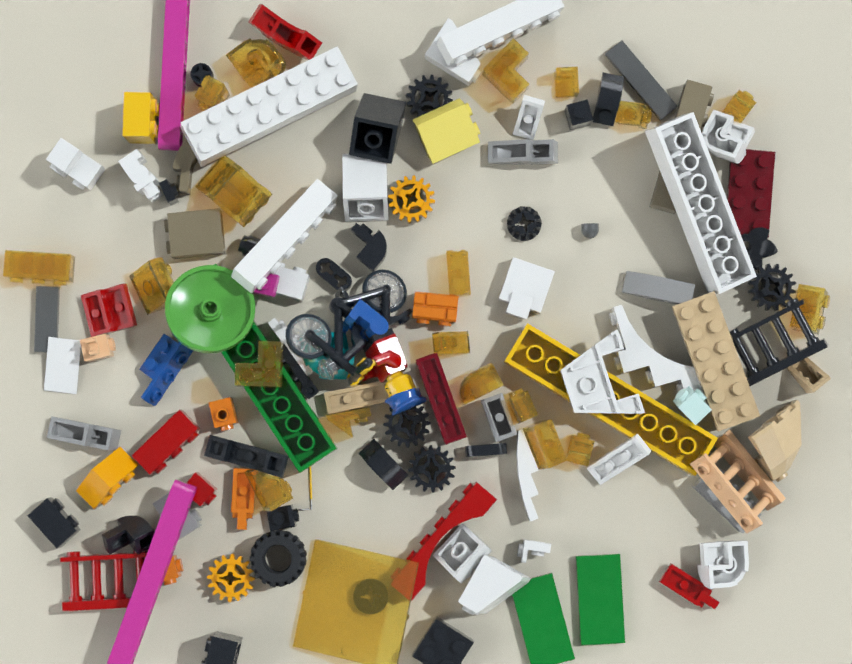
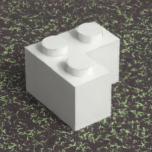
(70, 161)

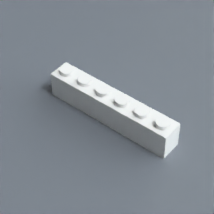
(495, 28)
(284, 236)

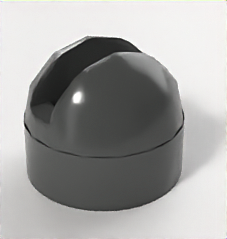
(590, 230)

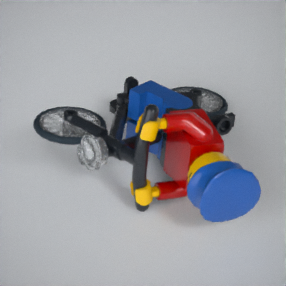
(385, 293)

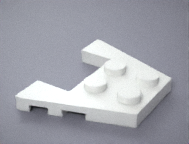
(590, 385)

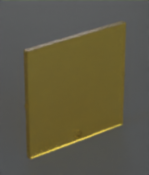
(355, 604)

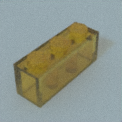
(39, 267)

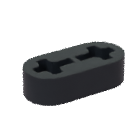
(337, 271)
(487, 449)

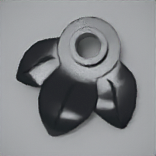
(759, 245)

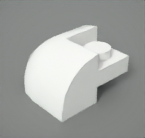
(727, 137)
(723, 563)

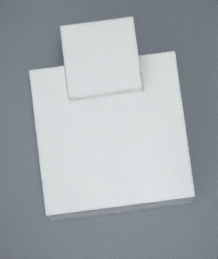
(525, 288)

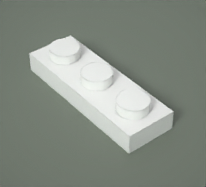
(280, 330)
(619, 459)

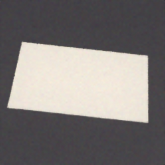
(62, 365)

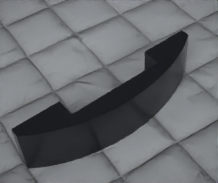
(246, 456)

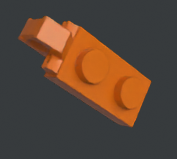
(242, 498)

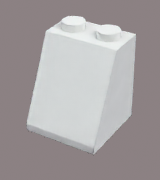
(364, 189)
(491, 585)

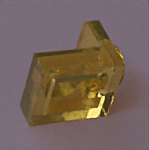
(633, 114)

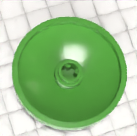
(209, 309)

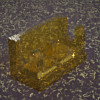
(458, 272)

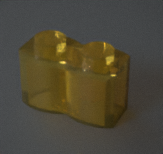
(521, 405)

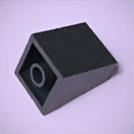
(377, 128)

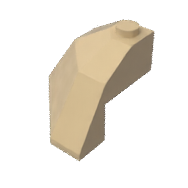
(778, 441)

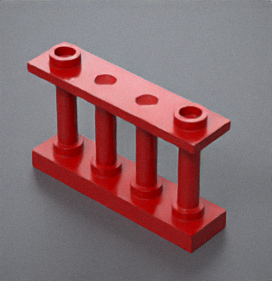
(97, 599)

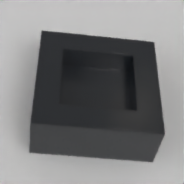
(170, 192)

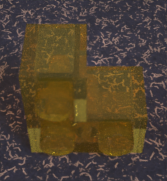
(502, 71)
(267, 370)

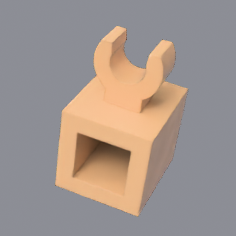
(97, 347)

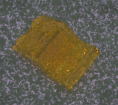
(234, 190)

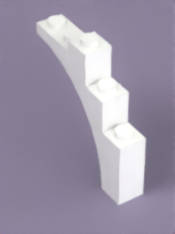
(639, 355)

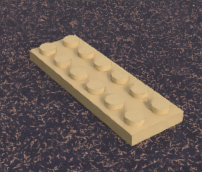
(716, 361)

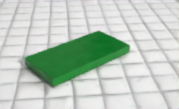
(600, 599)
(543, 621)

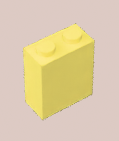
(447, 130)

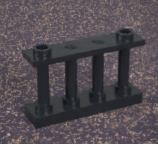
(794, 355)

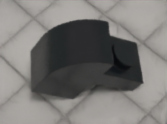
(608, 99)
(376, 249)
(383, 464)
(131, 531)

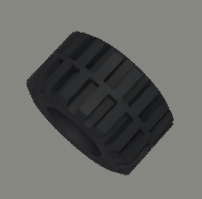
(259, 563)

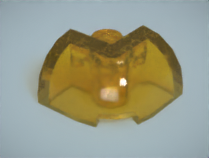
(256, 61)
(479, 383)

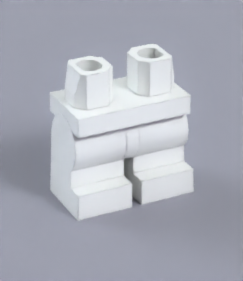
(145, 181)

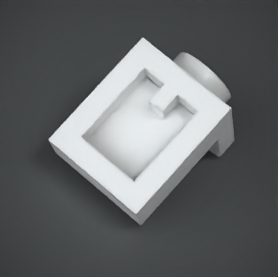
(538, 548)

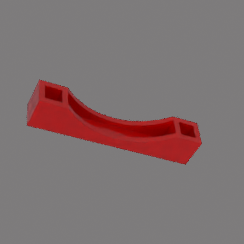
(472, 505)

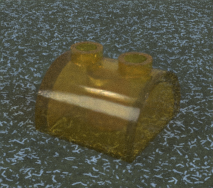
(152, 284)

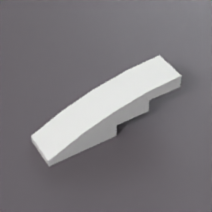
(525, 466)

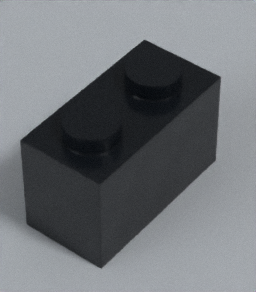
(54, 522)

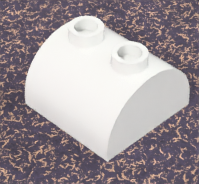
(462, 553)

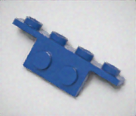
(163, 366)

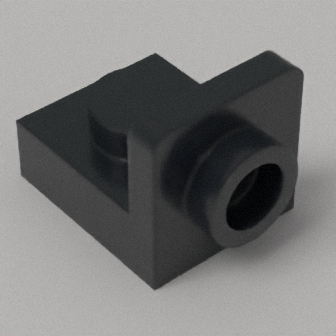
(283, 517)

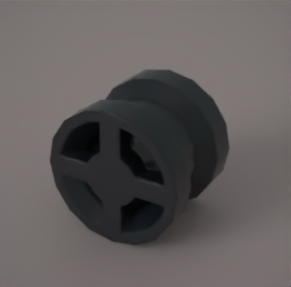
(201, 71)

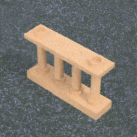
(751, 474)

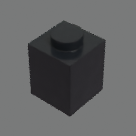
(578, 114)

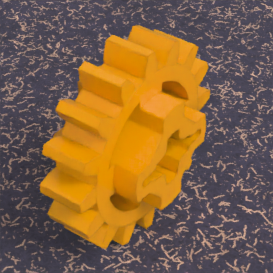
(402, 194)
(231, 587)

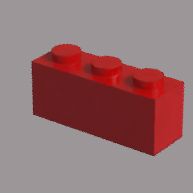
(166, 443)

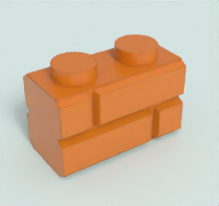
(435, 307)

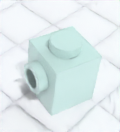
(692, 404)

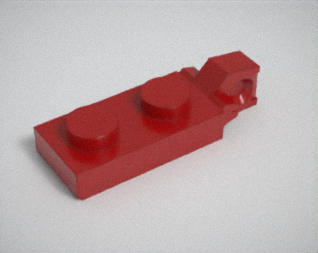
(688, 587)

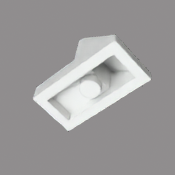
(528, 117)

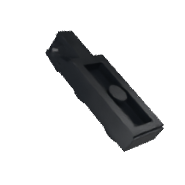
(297, 373)

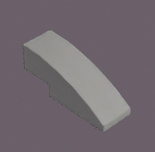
(523, 152)
(657, 288)
(84, 434)

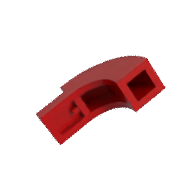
(285, 34)

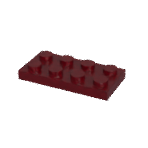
(751, 190)

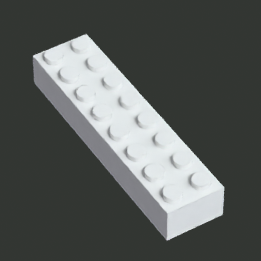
(269, 106)
(700, 203)

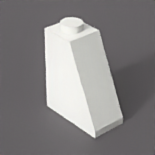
(465, 72)

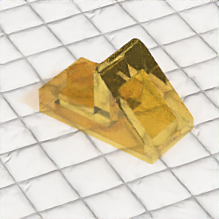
(451, 343)
(343, 419)

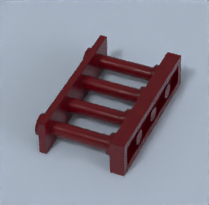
(441, 398)

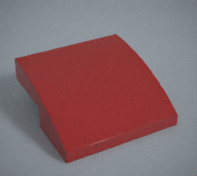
(108, 310)

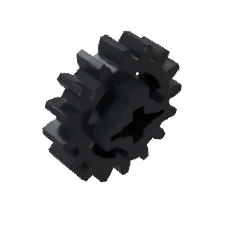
(423, 91)
(776, 294)
(397, 428)
(441, 468)

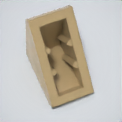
(808, 375)

